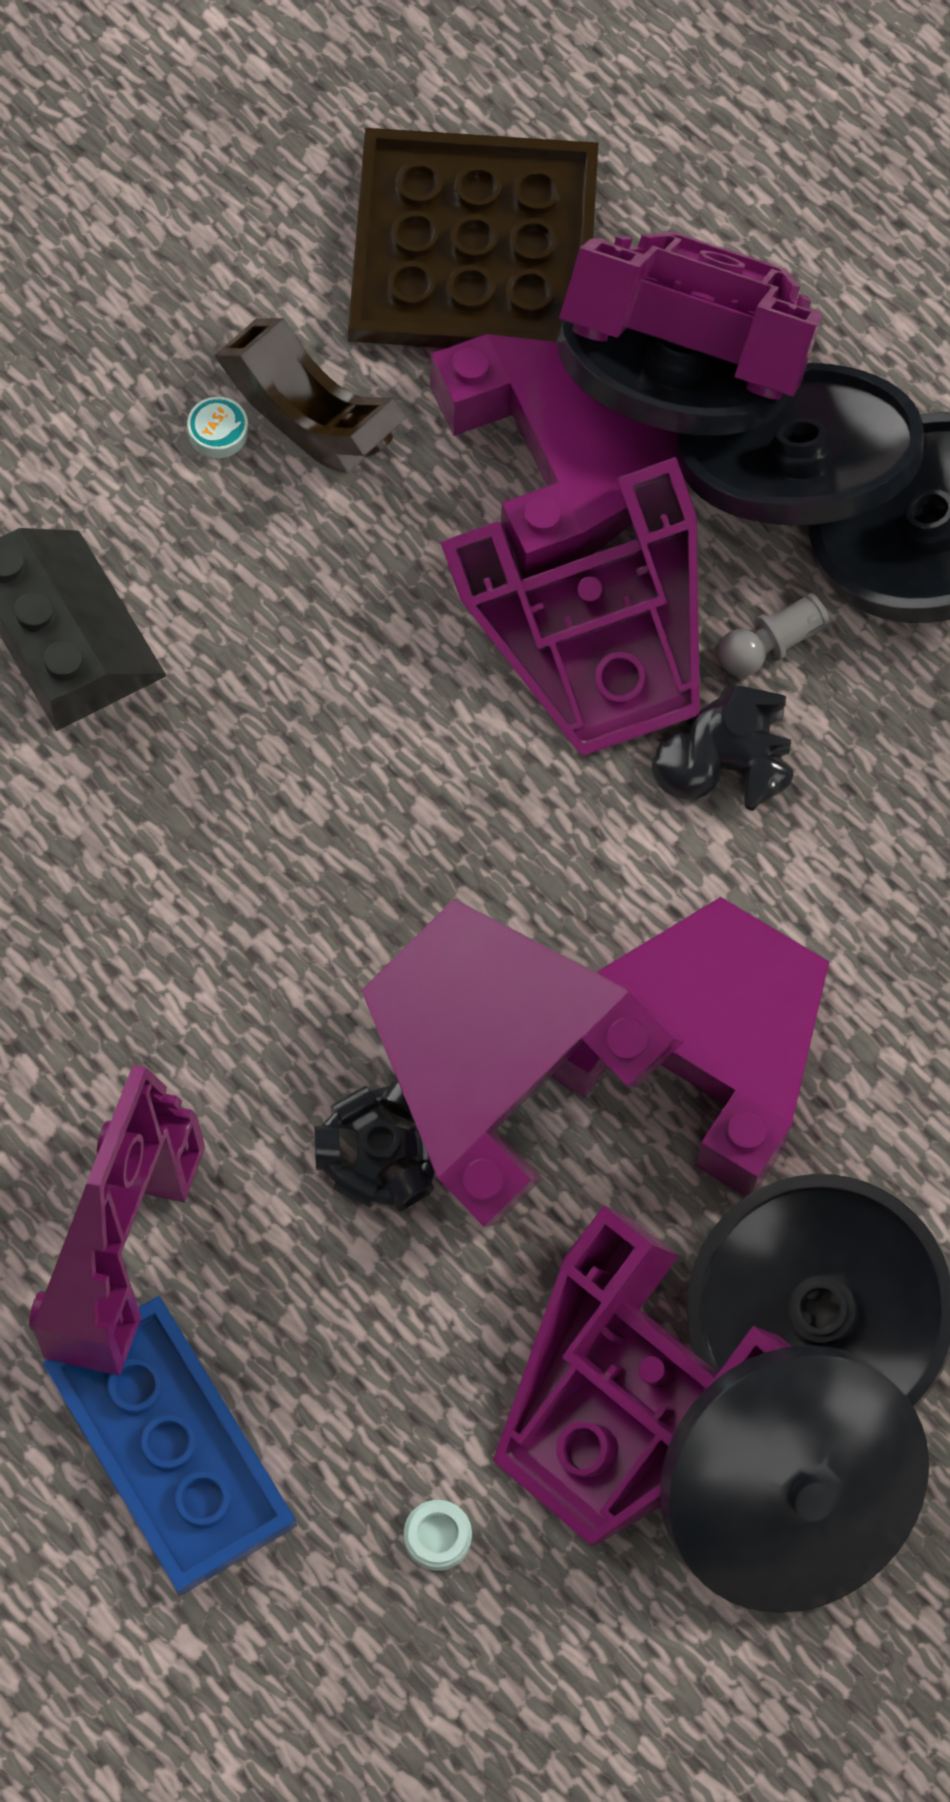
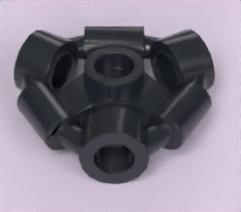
(379, 1148)

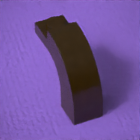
(303, 400)

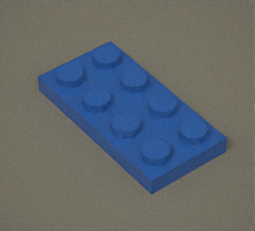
(175, 1453)

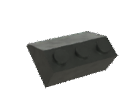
(68, 625)

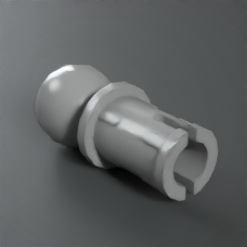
(744, 651)

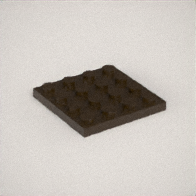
(467, 235)

